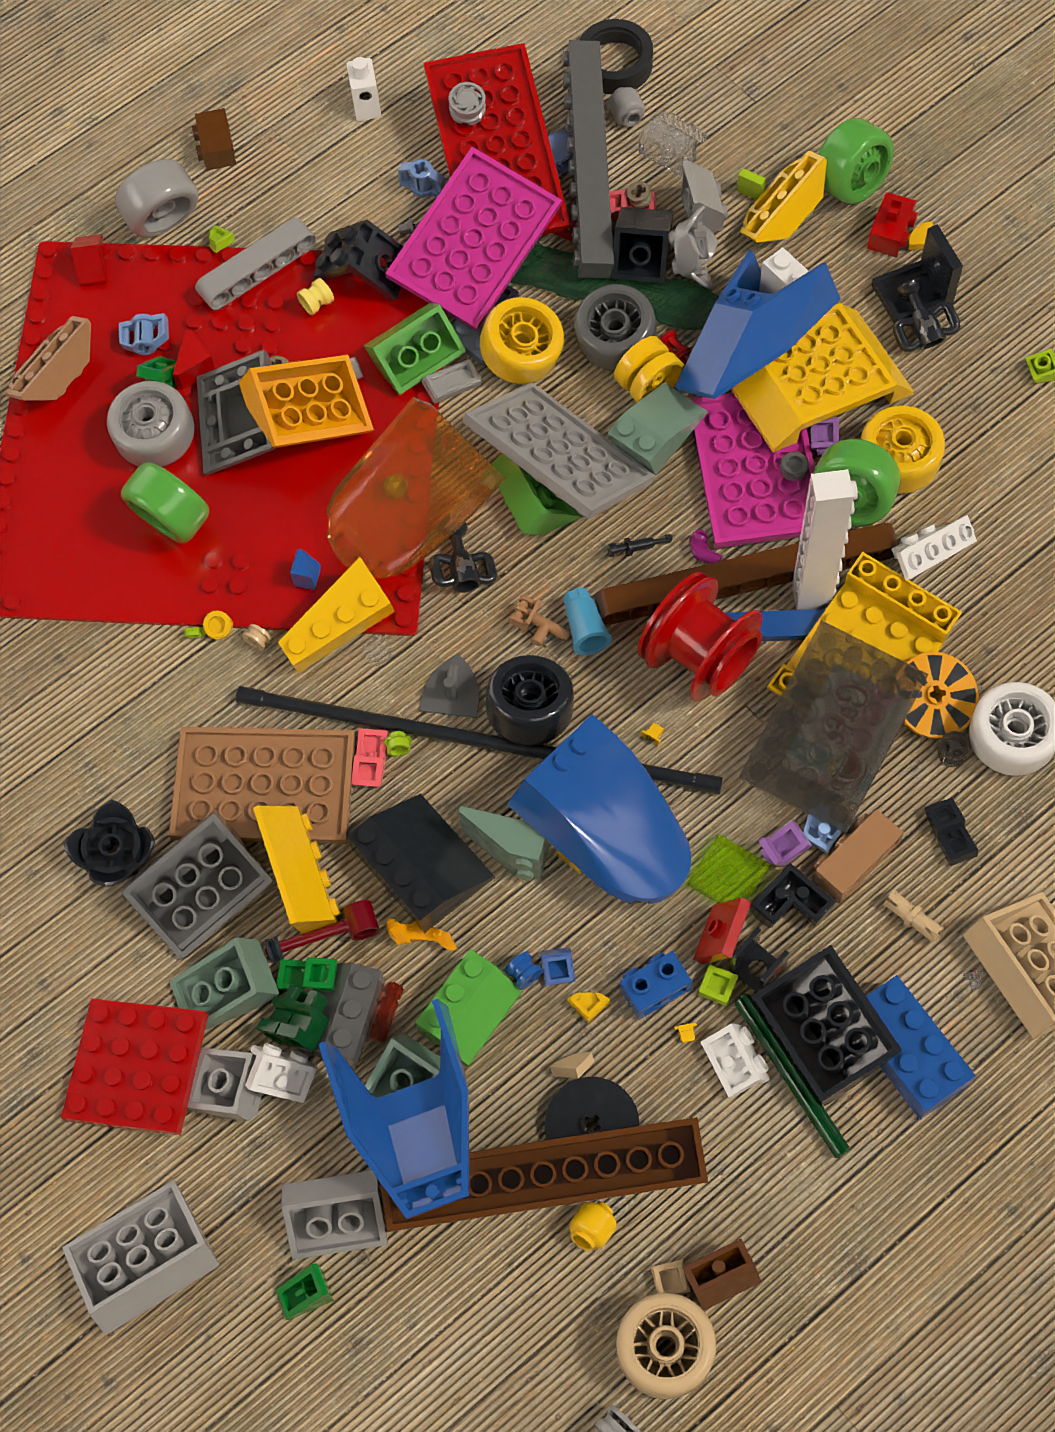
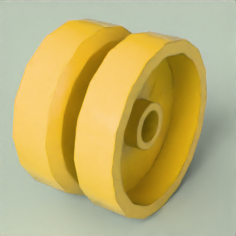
(647, 367)

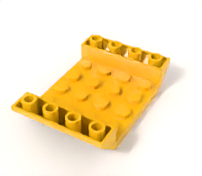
(820, 377)
(883, 612)

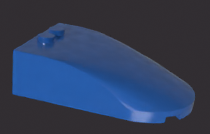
(606, 816)

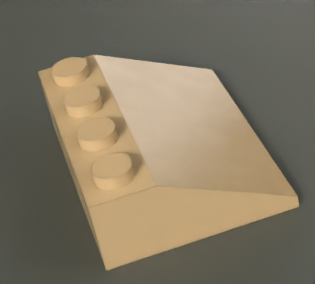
(1020, 958)

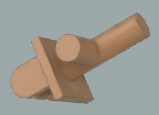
(544, 624)

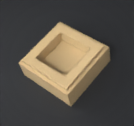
(670, 1278)

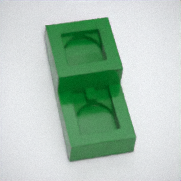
(308, 975)

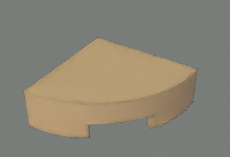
(573, 1065)

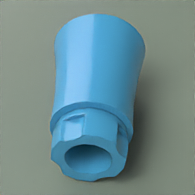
(585, 623)

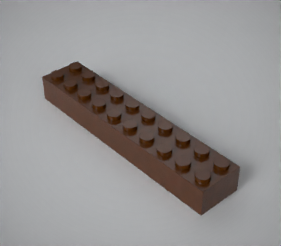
(570, 1172)

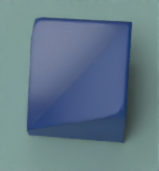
(305, 570)

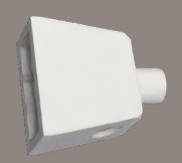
(361, 80)

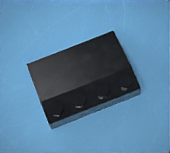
(419, 860)
(827, 1025)

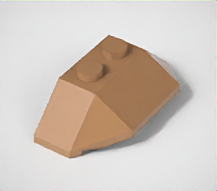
(54, 363)

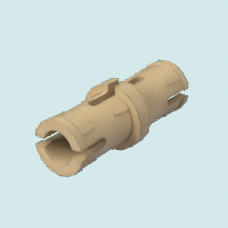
(913, 916)

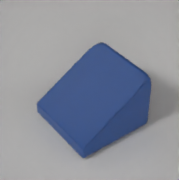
(557, 966)

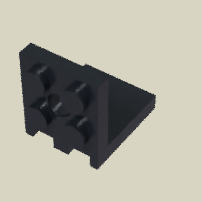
(359, 251)
(937, 269)

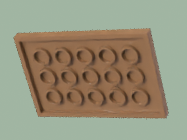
(264, 768)

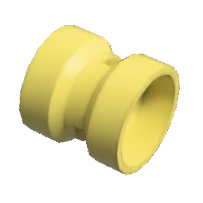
(315, 296)

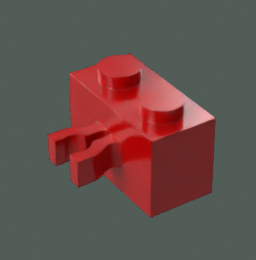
(891, 224)

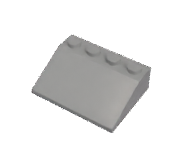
(139, 1257)

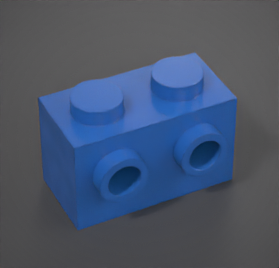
(655, 984)

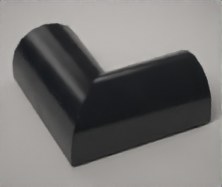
(790, 890)

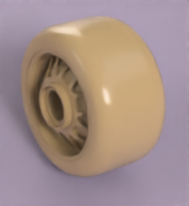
(673, 1319)

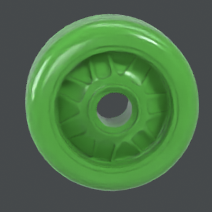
(856, 160)
(874, 473)
(165, 502)

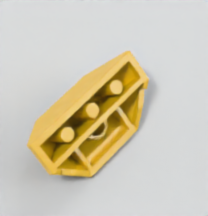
(787, 200)

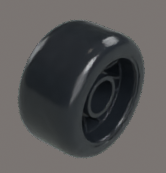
(529, 700)

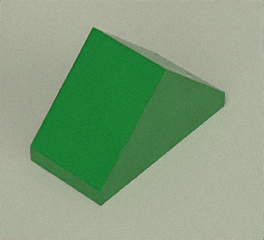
(304, 1292)

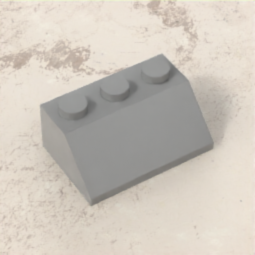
(334, 1214)

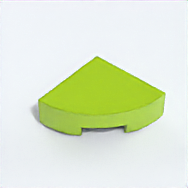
(220, 238)

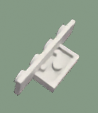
(932, 545)

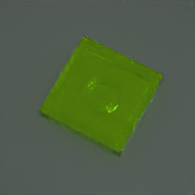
(727, 872)

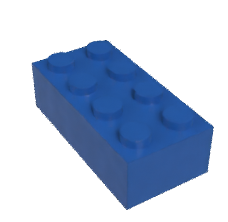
(929, 1066)

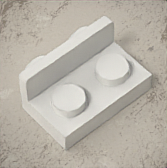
(735, 1059)
(280, 1073)

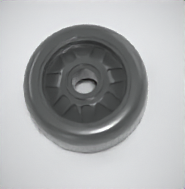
(612, 322)

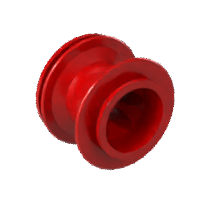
(701, 637)

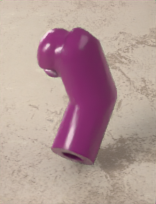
(700, 548)

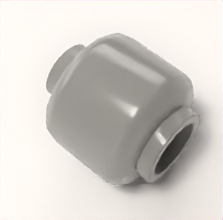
(626, 106)

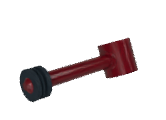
(359, 922)

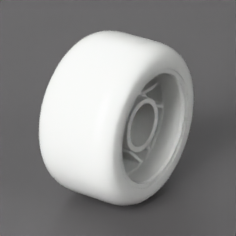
(1016, 708)

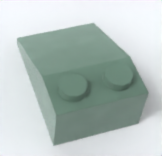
(656, 426)
(508, 841)
(226, 982)
(401, 1066)

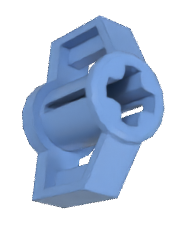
(421, 182)
(143, 333)

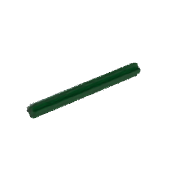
(792, 1076)

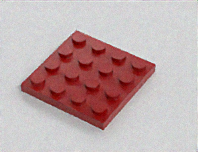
(135, 1066)

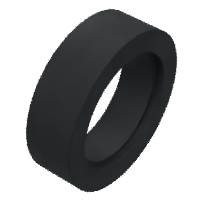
(628, 33)

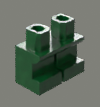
(296, 1019)

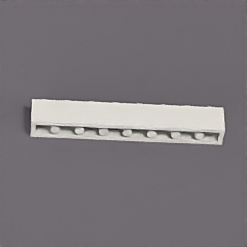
(823, 538)

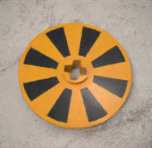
(957, 700)

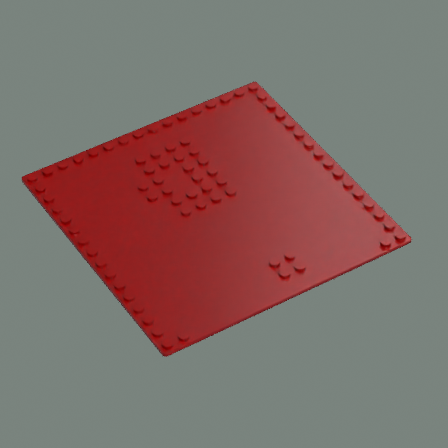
(69, 535)

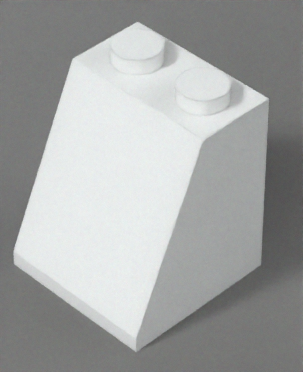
(779, 271)

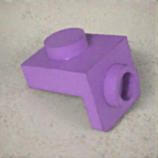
(824, 435)
(784, 845)

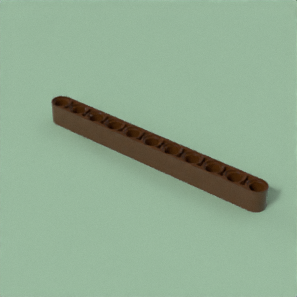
(736, 574)

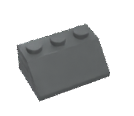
(350, 1010)

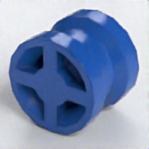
(523, 970)

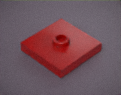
(722, 931)

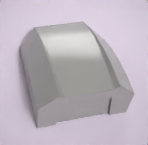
(221, 1086)

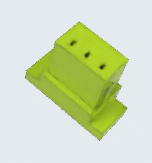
(194, 632)

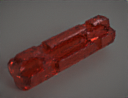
(386, 1011)

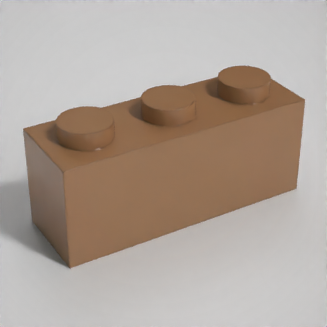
(857, 855)

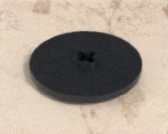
(587, 1099)

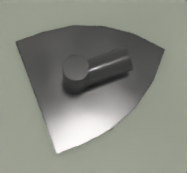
(452, 690)

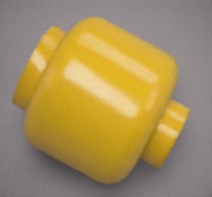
(592, 1226)

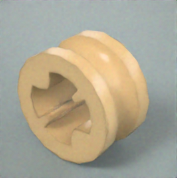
(256, 637)

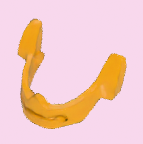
(405, 933)

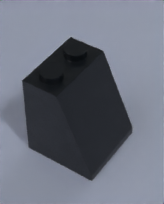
(642, 244)

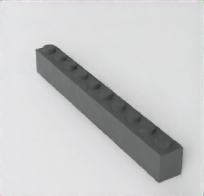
(589, 160)

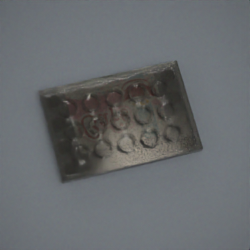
(833, 726)

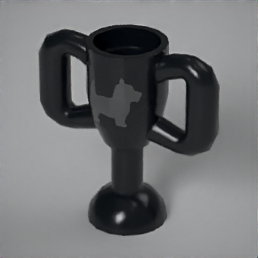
(924, 320)
(463, 569)

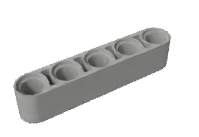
(255, 263)

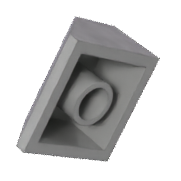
(699, 190)

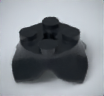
(110, 826)

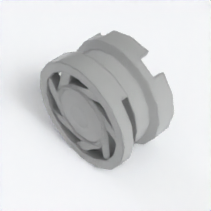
(466, 103)
(610, 1424)

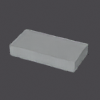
(452, 381)

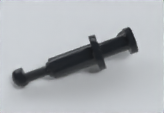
(636, 545)

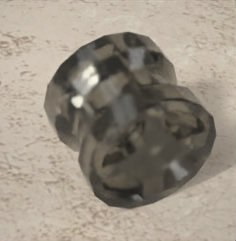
(953, 742)

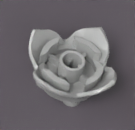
(693, 247)

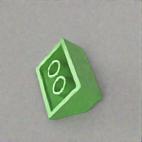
(415, 347)
(531, 503)
(477, 1003)

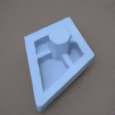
(820, 834)

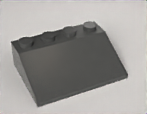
(197, 884)

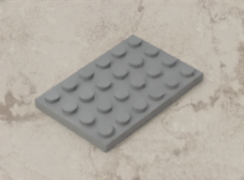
(559, 449)

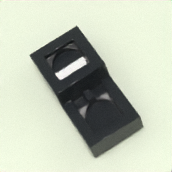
(950, 831)

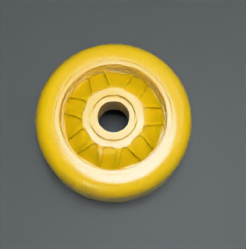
(521, 340)
(912, 440)

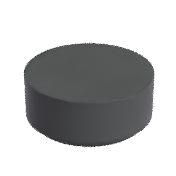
(794, 466)

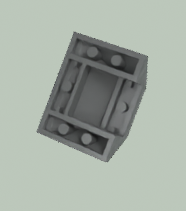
(226, 424)

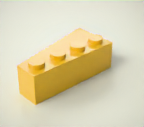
(337, 617)

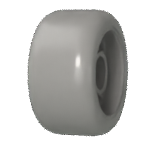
(156, 198)
(150, 423)

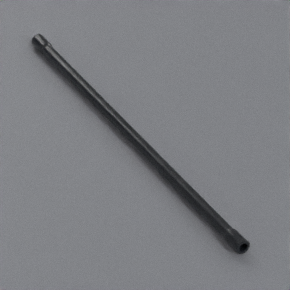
(261, 698)

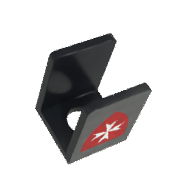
(752, 951)

